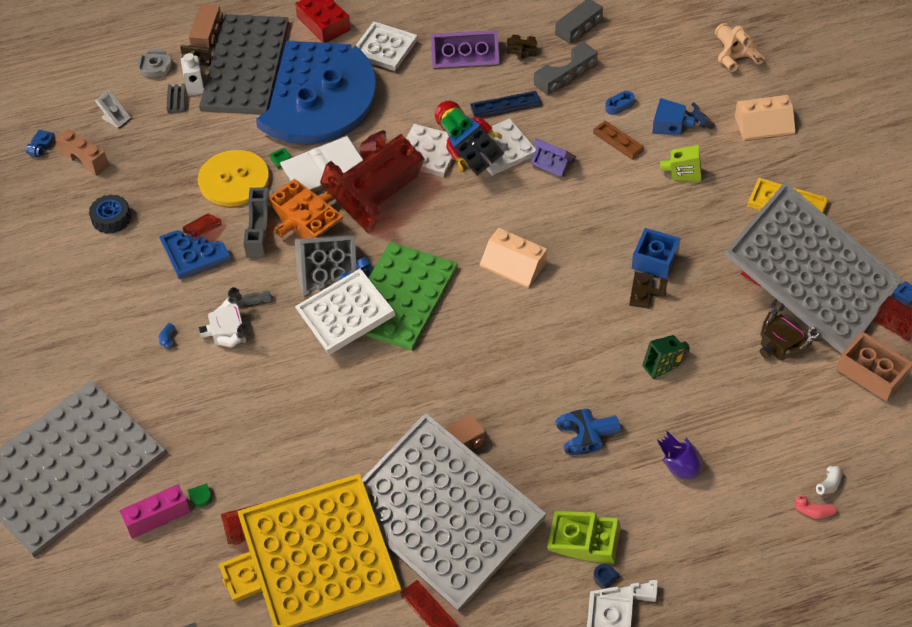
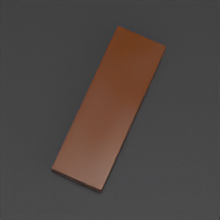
(618, 140)

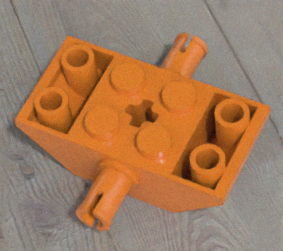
(303, 210)

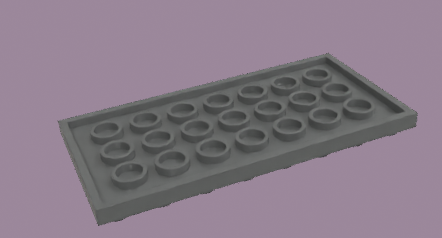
(244, 64)

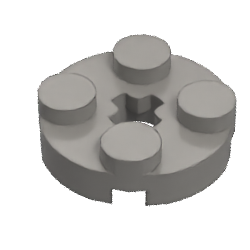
(149, 69)

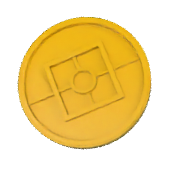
(230, 175)

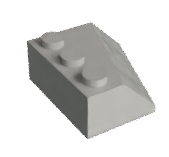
(323, 260)

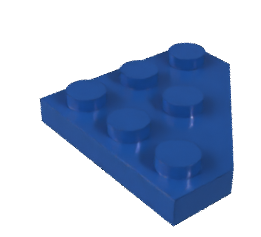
(192, 254)

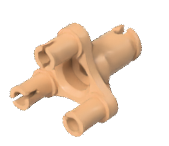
(736, 45)

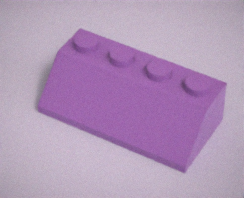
(465, 49)

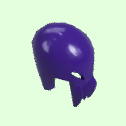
(683, 461)

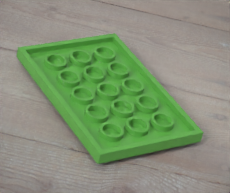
(412, 287)

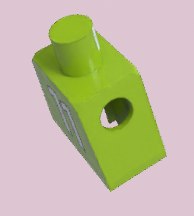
(684, 164)

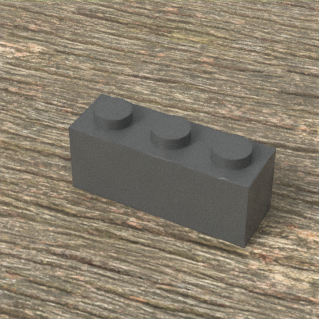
(579, 21)

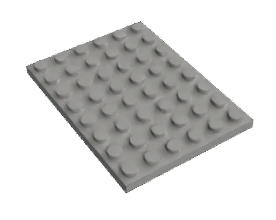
(813, 267)
(69, 466)
(447, 511)

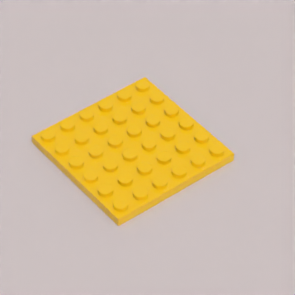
(318, 552)

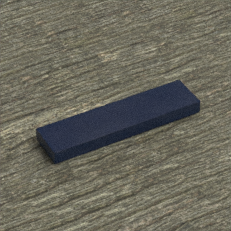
(505, 104)

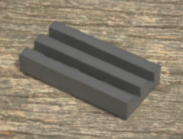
(176, 88)

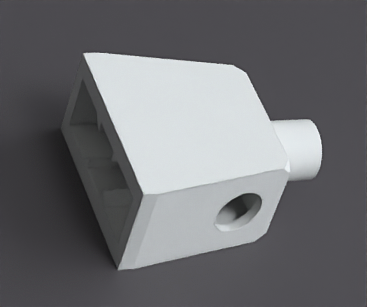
(191, 67)

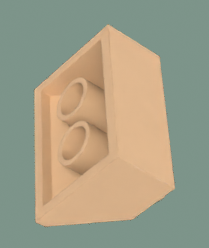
(765, 117)
(514, 257)

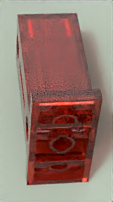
(373, 180)

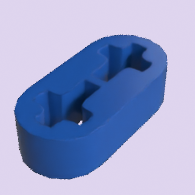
(622, 102)

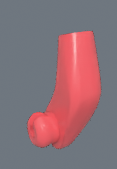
(813, 510)

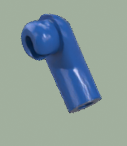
(164, 336)

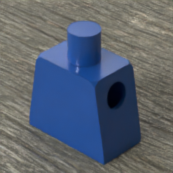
(671, 118)

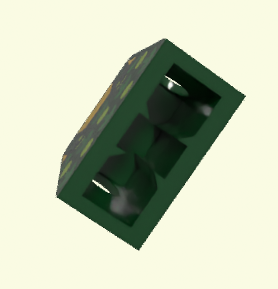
(664, 355)

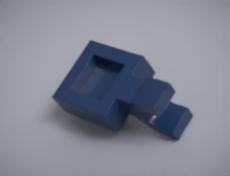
(702, 119)

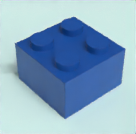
(655, 253)

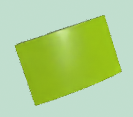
(585, 536)

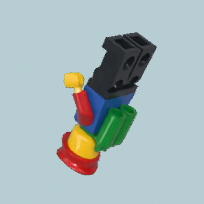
(467, 137)

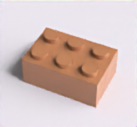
(874, 366)

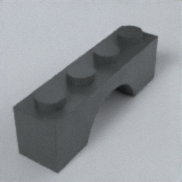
(550, 78)
(256, 234)

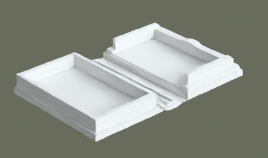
(310, 165)

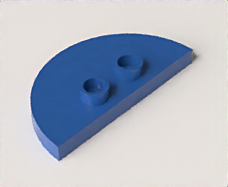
(326, 104)

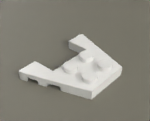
(614, 605)

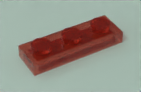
(426, 606)

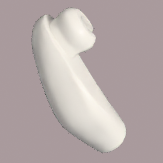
(832, 481)

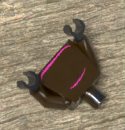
(783, 337)

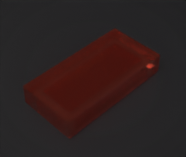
(202, 225)

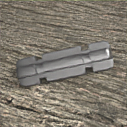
(253, 298)

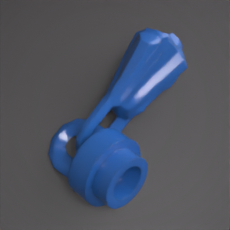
(362, 263)

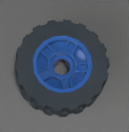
(110, 214)

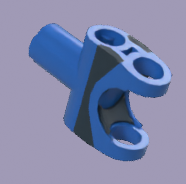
(587, 430)

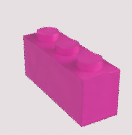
(155, 511)

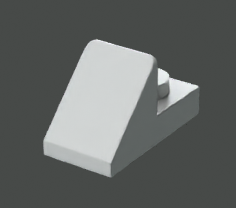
(112, 109)

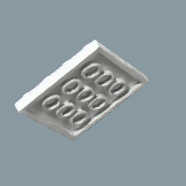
(345, 311)

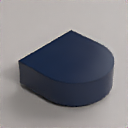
(605, 575)

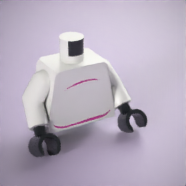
(226, 323)

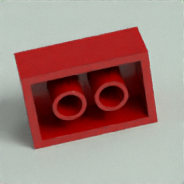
(323, 18)

